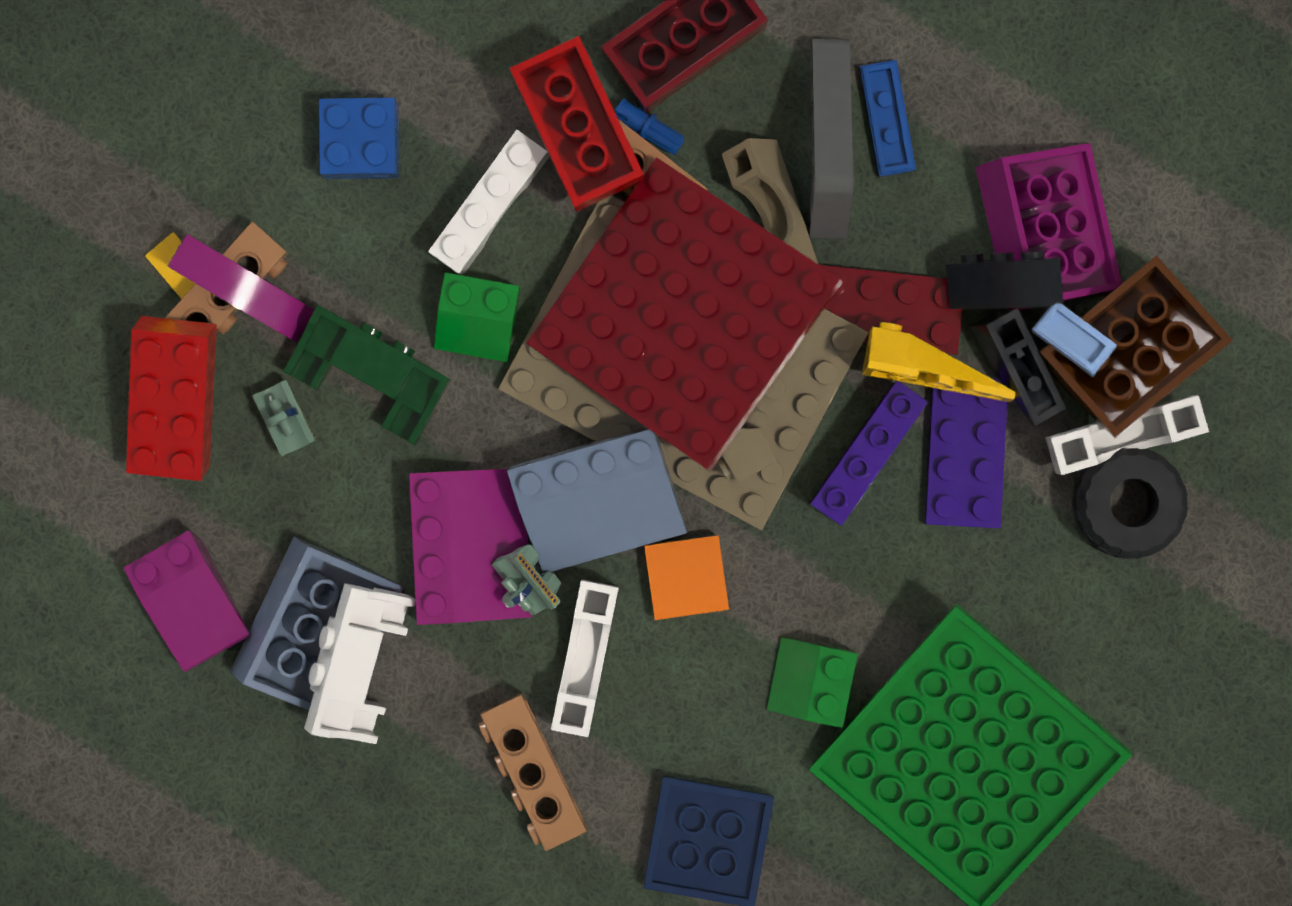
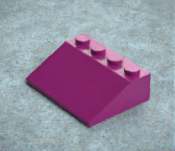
(1054, 206)
(457, 534)

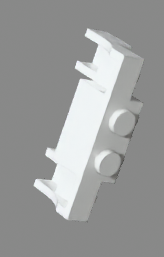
(347, 662)

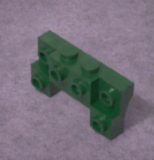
(386, 368)

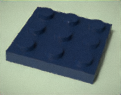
(708, 841)

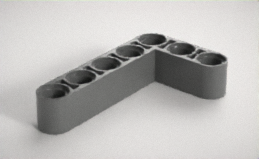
(831, 139)

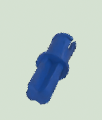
(649, 127)

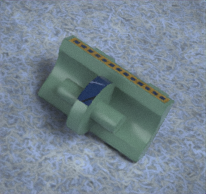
(284, 418)
(524, 584)

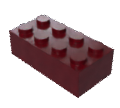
(679, 44)

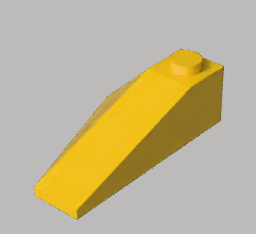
(912, 361)

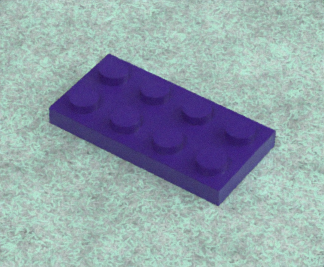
(965, 460)

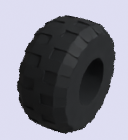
(1166, 504)

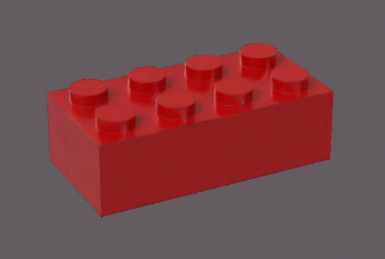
(577, 123)
(171, 398)

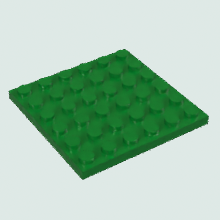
(970, 759)

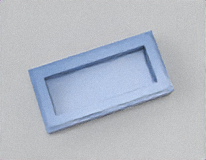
(1074, 338)

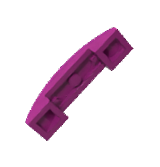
(241, 288)

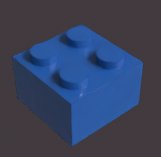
(359, 138)

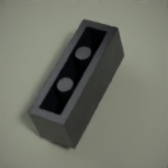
(1004, 281)

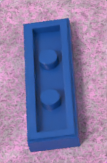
(887, 118)

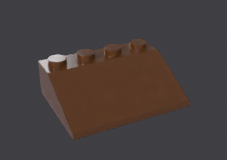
(1159, 342)

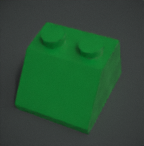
(476, 317)
(812, 682)

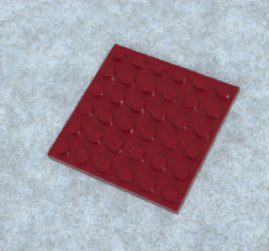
(684, 313)

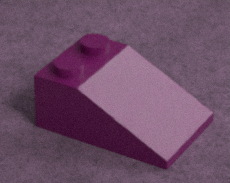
(187, 600)

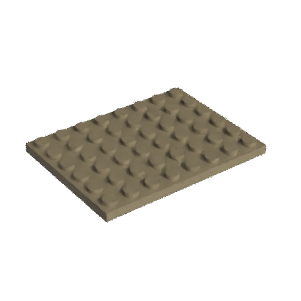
(785, 413)

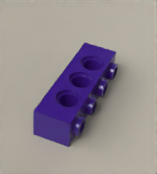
(868, 453)

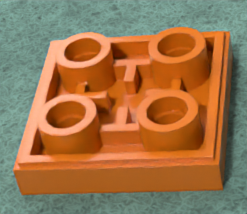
(686, 577)

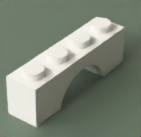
(488, 202)
(1158, 426)
(584, 658)

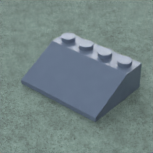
(597, 499)
(291, 617)

